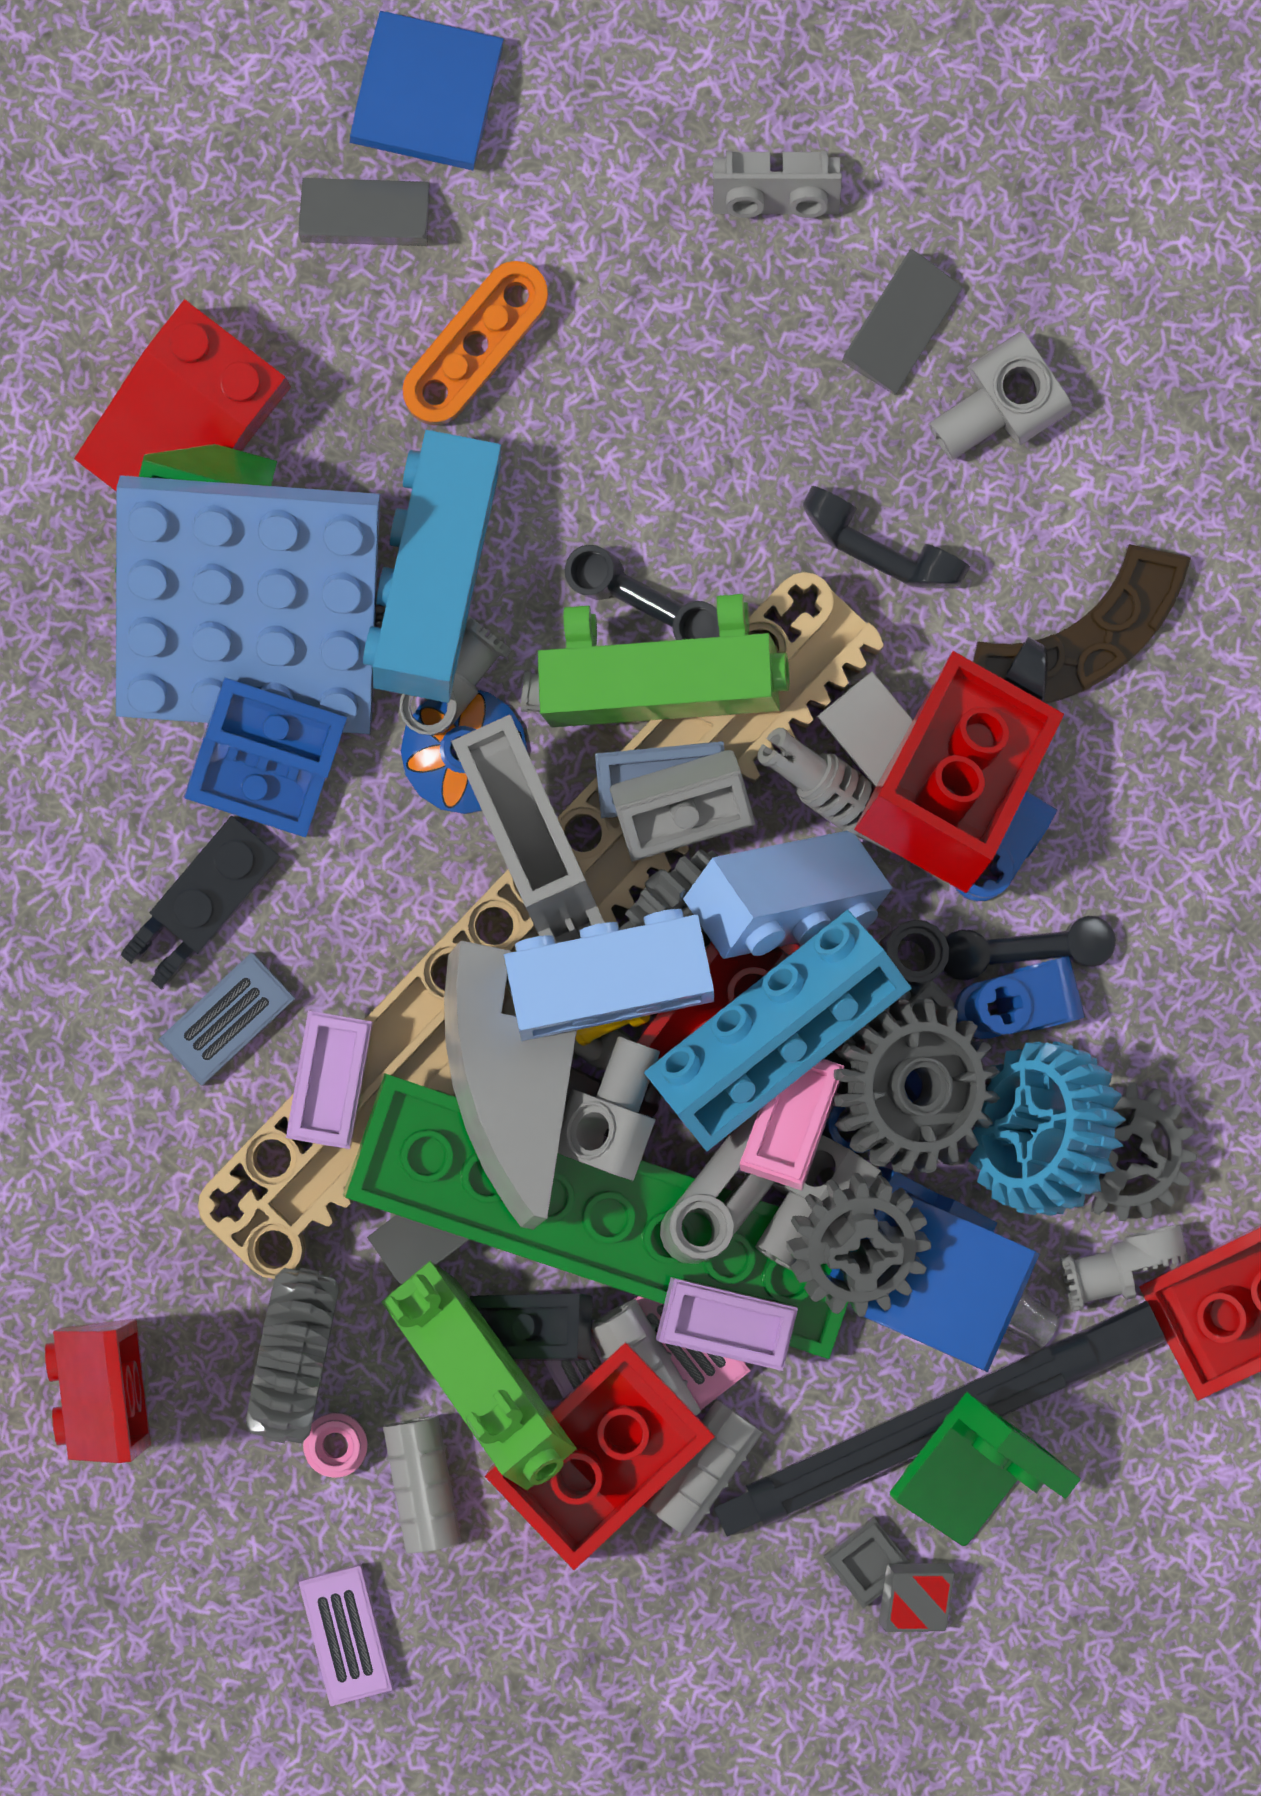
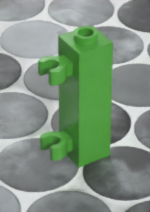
(662, 677)
(479, 1376)

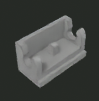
(867, 725)

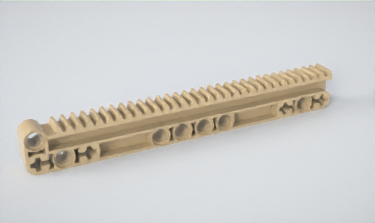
(410, 1020)

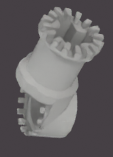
(474, 661)
(1111, 1271)

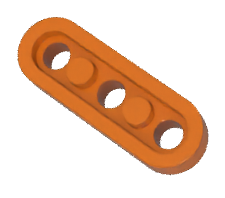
(485, 315)

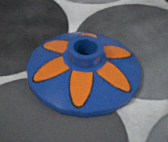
(429, 758)

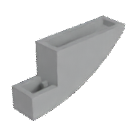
(527, 830)
(505, 1086)

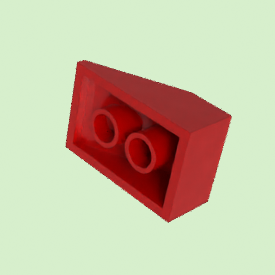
(183, 393)
(960, 773)
(1213, 1313)
(100, 1391)
(628, 1446)

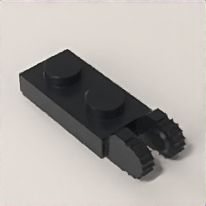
(204, 897)

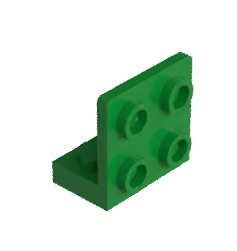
(972, 1468)

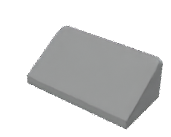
(682, 805)

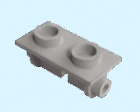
(804, 188)

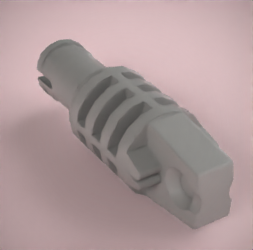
(820, 780)

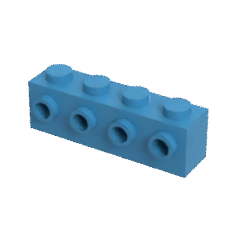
(435, 565)
(777, 1029)

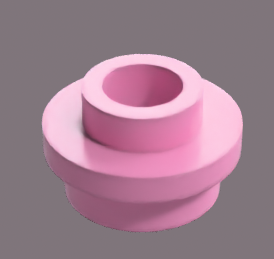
(330, 1465)

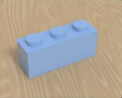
(785, 893)
(608, 974)

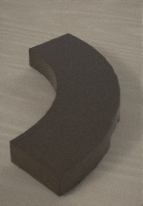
(1109, 632)

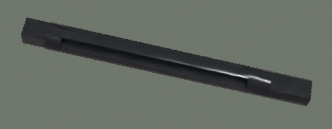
(909, 1432)

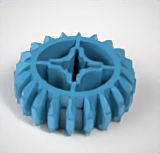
(1047, 1129)

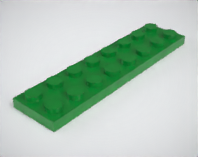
(597, 1224)

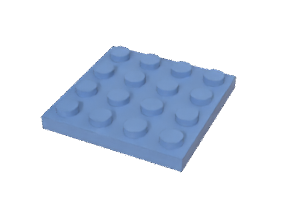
(244, 590)

